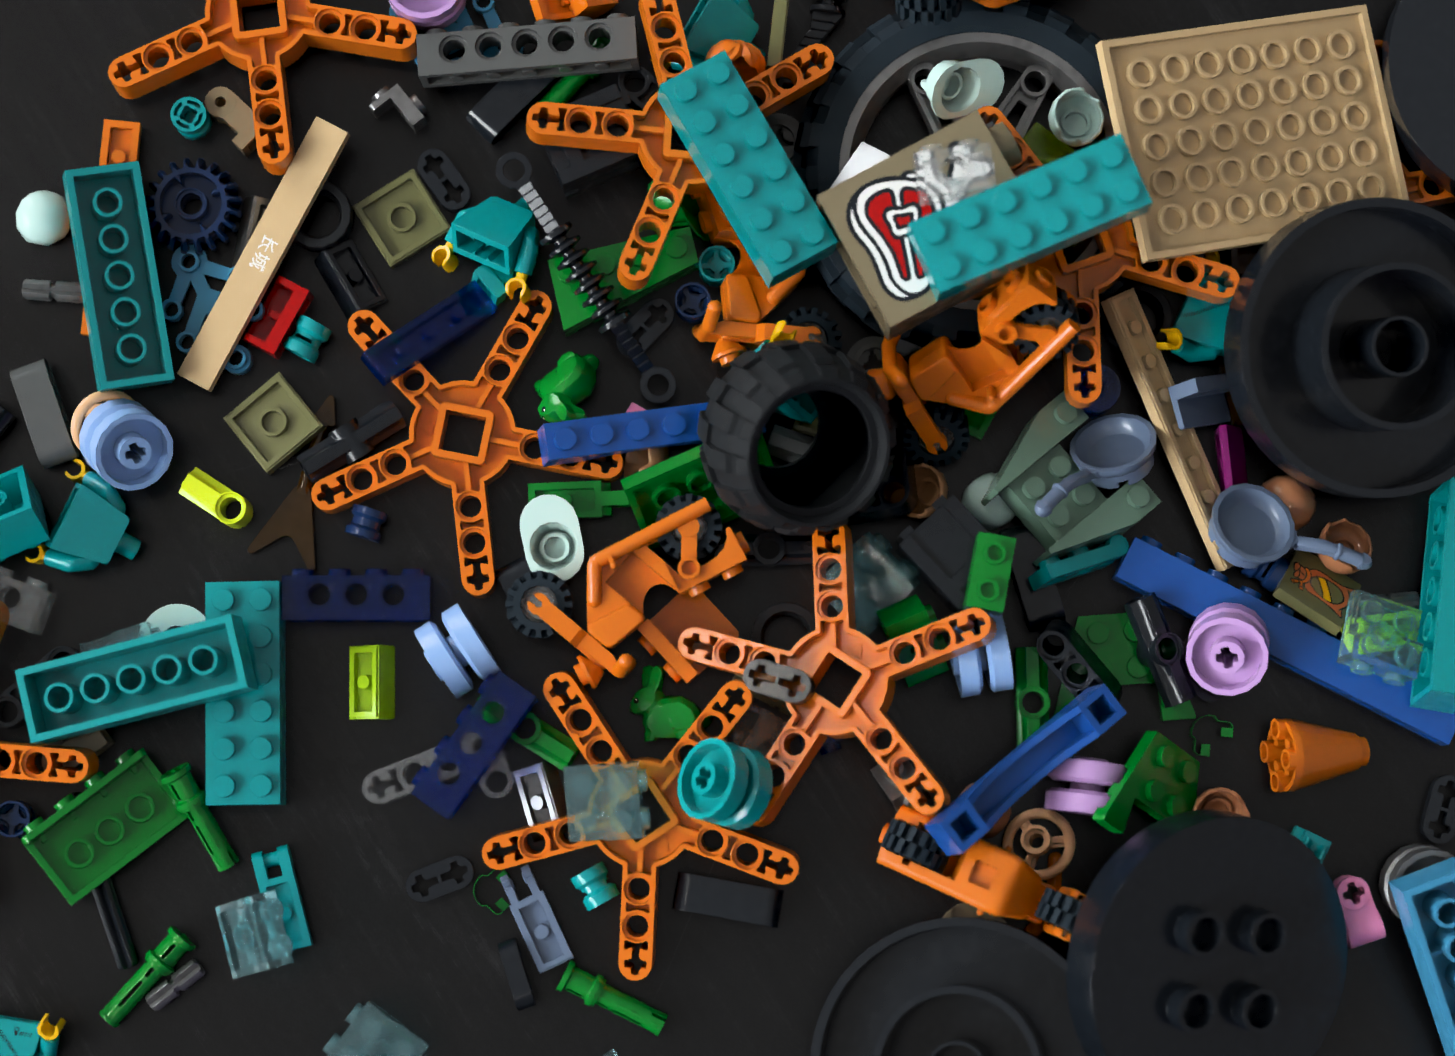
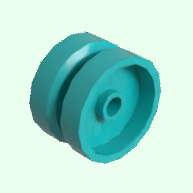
(725, 784)

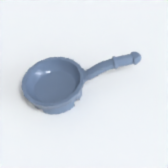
(1106, 453)
(1258, 529)

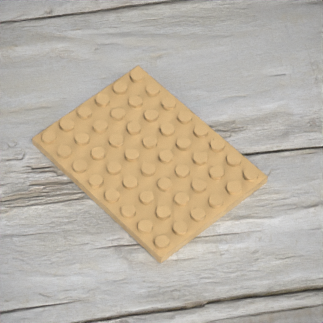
(1250, 126)

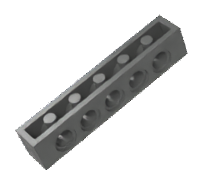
(545, 62)

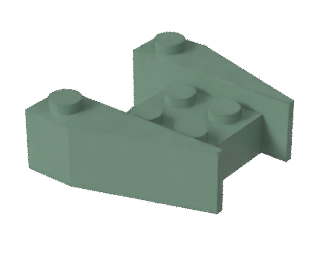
(1041, 461)

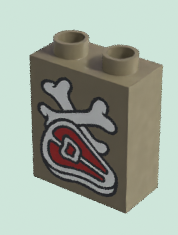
(872, 219)

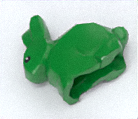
(567, 386)
(661, 714)

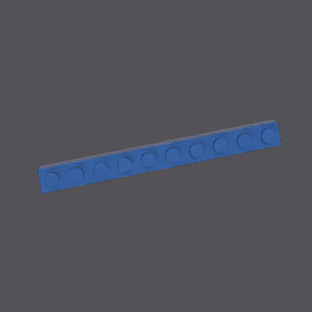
(1293, 643)

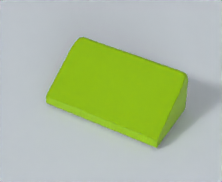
(371, 682)

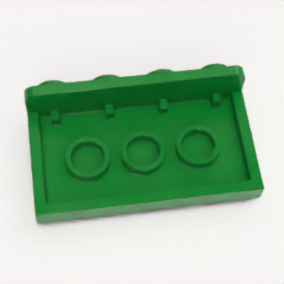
(677, 476)
(103, 826)

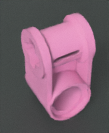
(1360, 914)

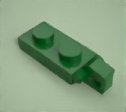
(588, 498)

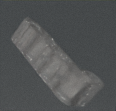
(427, 758)

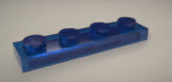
(428, 333)

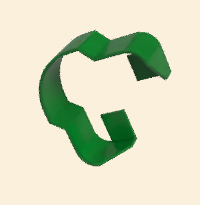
(1205, 748)
(501, 903)

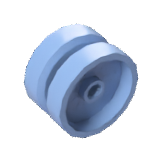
(126, 444)
(453, 653)
(991, 658)

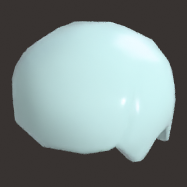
(1076, 117)
(43, 218)
(993, 514)

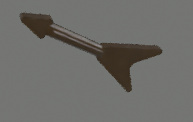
(296, 513)

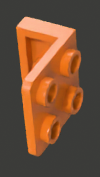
(663, 630)

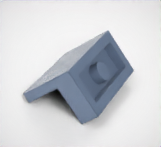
(1200, 401)

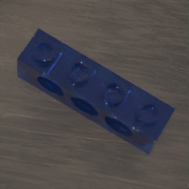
(299, 607)
(449, 798)

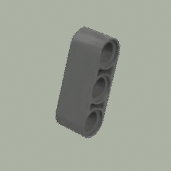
(44, 413)

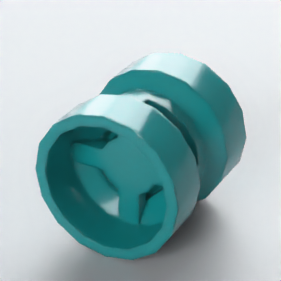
(195, 124)
(717, 259)
(311, 331)
(595, 886)

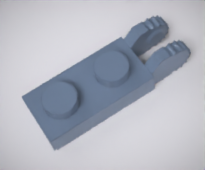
(537, 923)

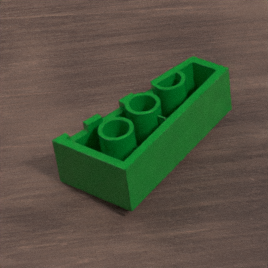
(675, 262)

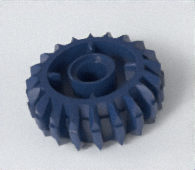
(187, 185)

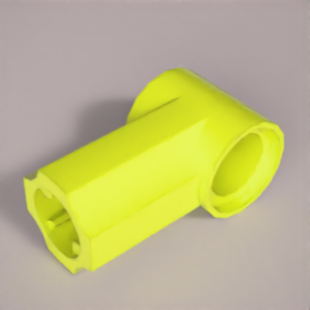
(215, 498)

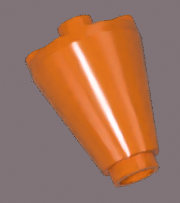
(1310, 753)

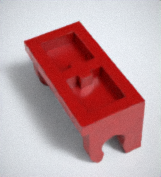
(281, 312)

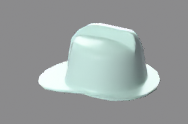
(963, 86)
(552, 536)

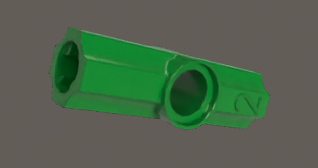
(1030, 677)
(546, 742)

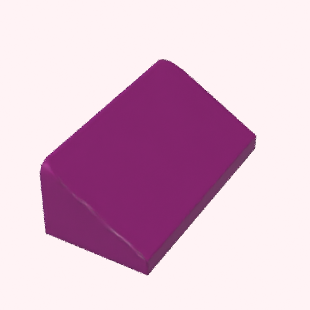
(1230, 456)

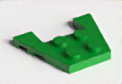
(1115, 645)
(1157, 780)

